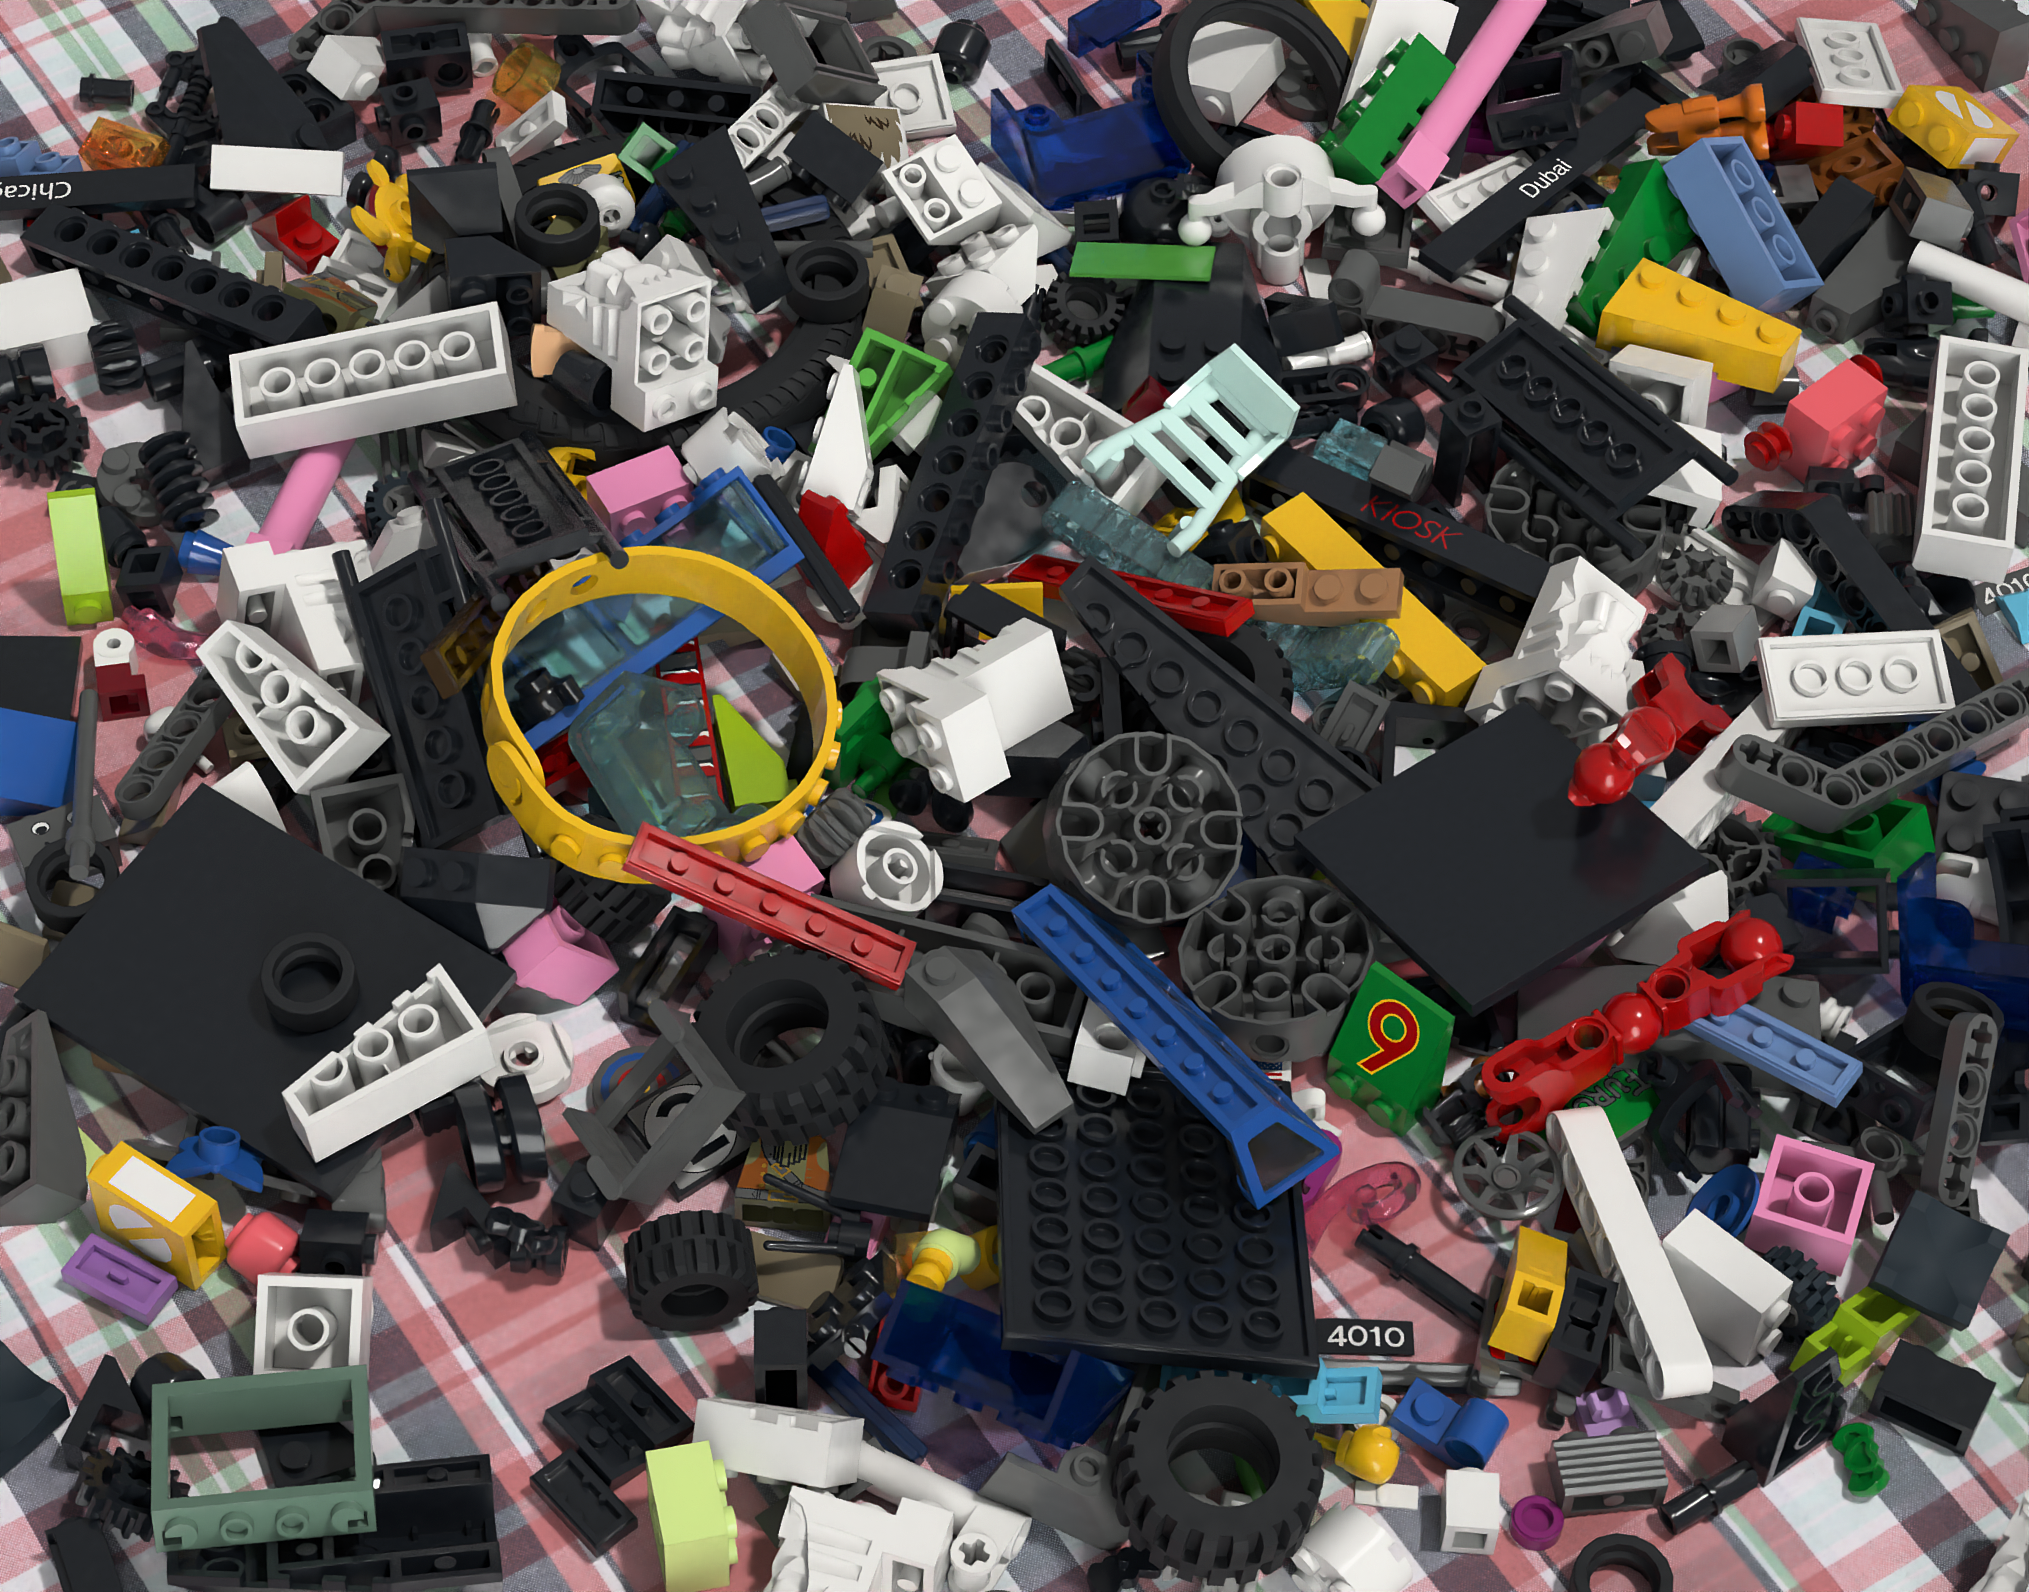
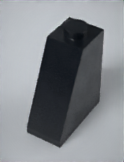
(1780, 70)
(1835, 227)
(1040, 761)

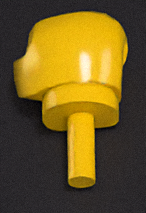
(1364, 1453)

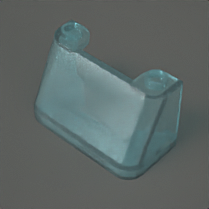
(640, 761)

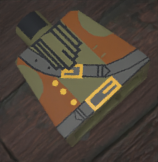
(340, 304)
(767, 1206)

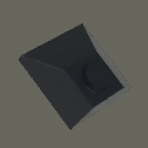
(454, 203)

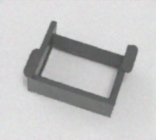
(848, 72)
(610, 1161)

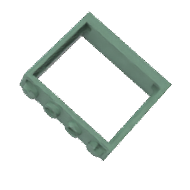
(257, 1404)

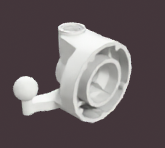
(1275, 196)

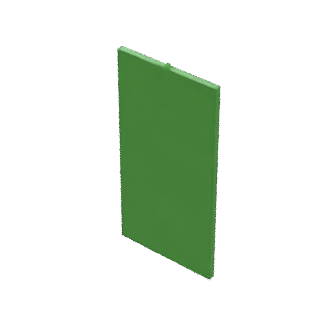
(1142, 261)

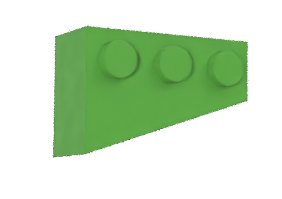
(893, 385)

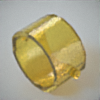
(525, 77)

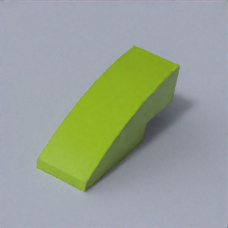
(1858, 1332)

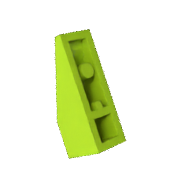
(81, 556)
(748, 763)

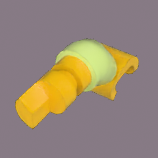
(948, 1254)

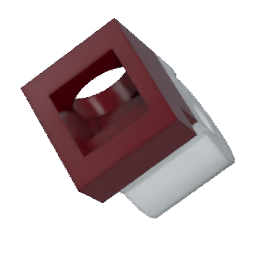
(1149, 399)
(119, 688)

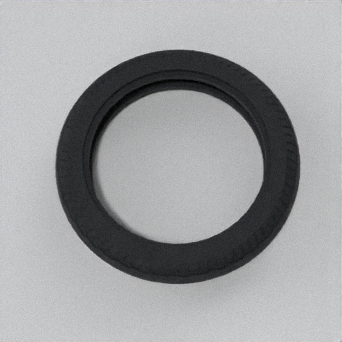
(777, 394)

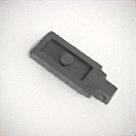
(1623, 1372)

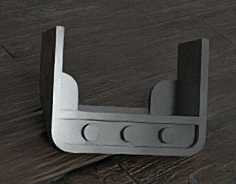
(1079, 1492)

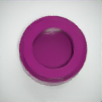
(1536, 1523)

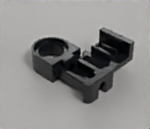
(1458, 1122)

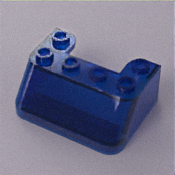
(957, 1345)

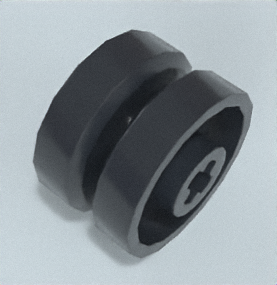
(508, 1132)

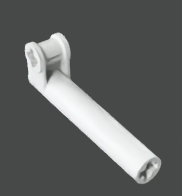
(1972, 280)
(986, 1530)

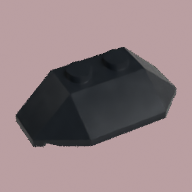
(668, 103)
(477, 894)

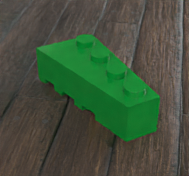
(1385, 110)
(1645, 224)

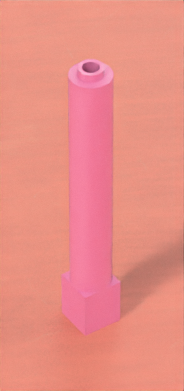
(1426, 147)
(302, 496)

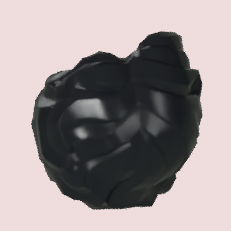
(1937, 595)

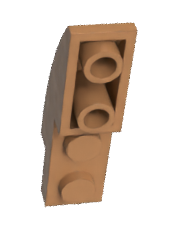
(1313, 597)

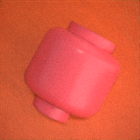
(262, 1246)

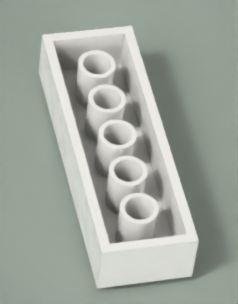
(372, 380)
(1971, 460)

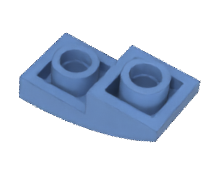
(25, 158)

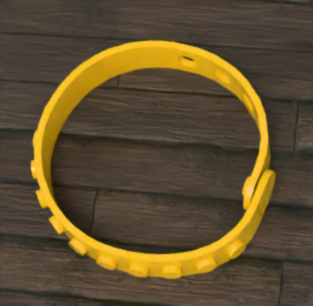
(678, 574)

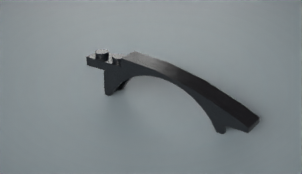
(2008, 1093)

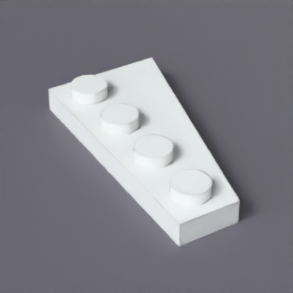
(1554, 258)

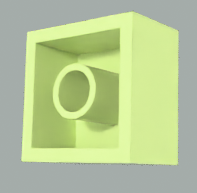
(691, 1517)

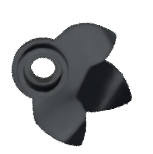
(1729, 689)

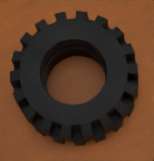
(606, 906)
(690, 1271)

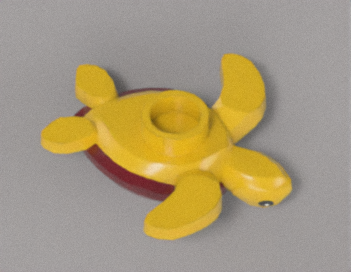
(388, 223)

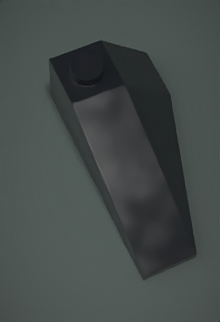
(251, 96)
(1788, 1418)

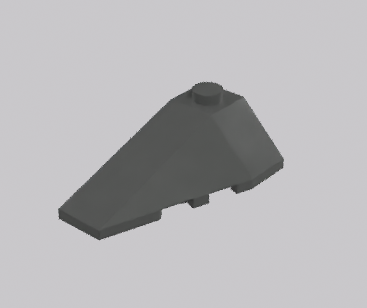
(989, 1030)

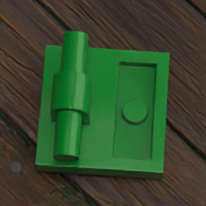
(865, 744)

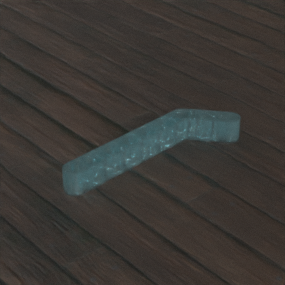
(1126, 544)

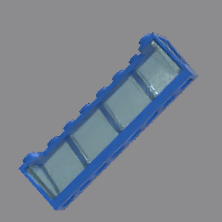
(643, 629)

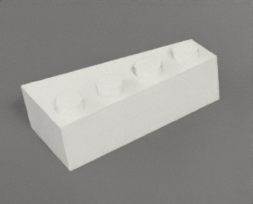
(292, 712)
(390, 1068)

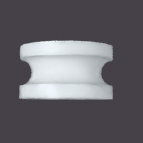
(1834, 1019)

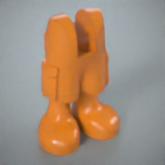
(1695, 118)

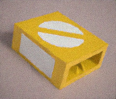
(1952, 126)
(157, 1215)

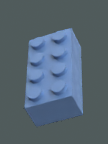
(1742, 224)

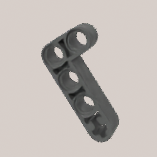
(1380, 310)

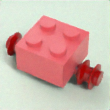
(1825, 423)

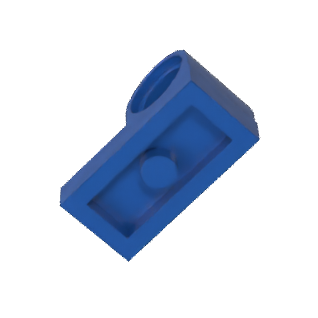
(1450, 1432)

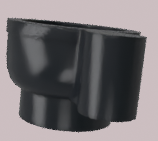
(545, 694)

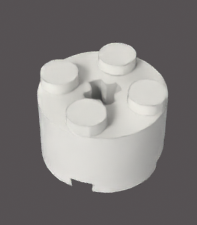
(954, 310)
(726, 444)
(888, 870)
(1348, 1555)

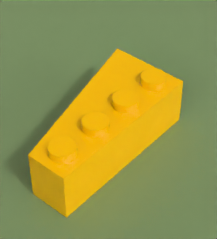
(1691, 320)

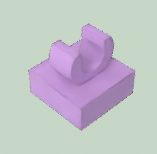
(1603, 1411)

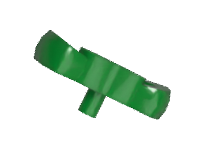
(1862, 1458)

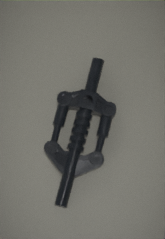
(188, 124)

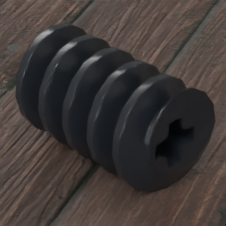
(176, 482)

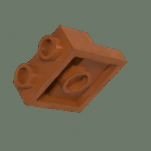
(1864, 162)

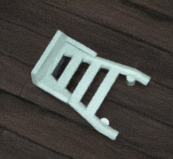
(1249, 396)

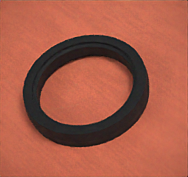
(1171, 77)

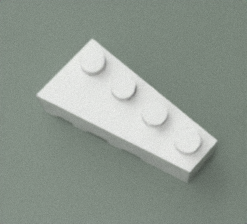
(1070, 425)

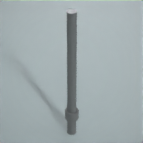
(80, 836)

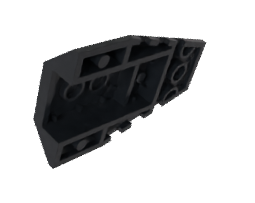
(1182, 325)
(429, 1538)

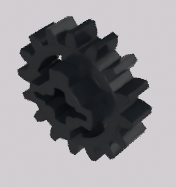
(42, 437)
(120, 1491)

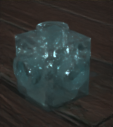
(1350, 448)

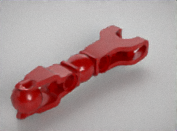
(1646, 735)
(1559, 1068)

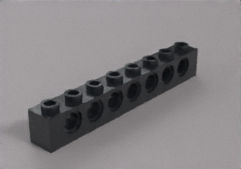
(169, 282)
(953, 475)

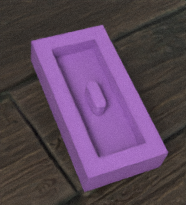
(119, 1279)

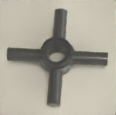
(1886, 1152)

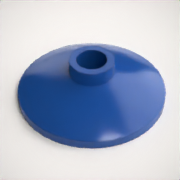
(1729, 1198)

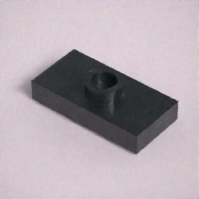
(583, 1502)

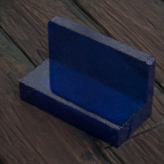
(1107, 22)

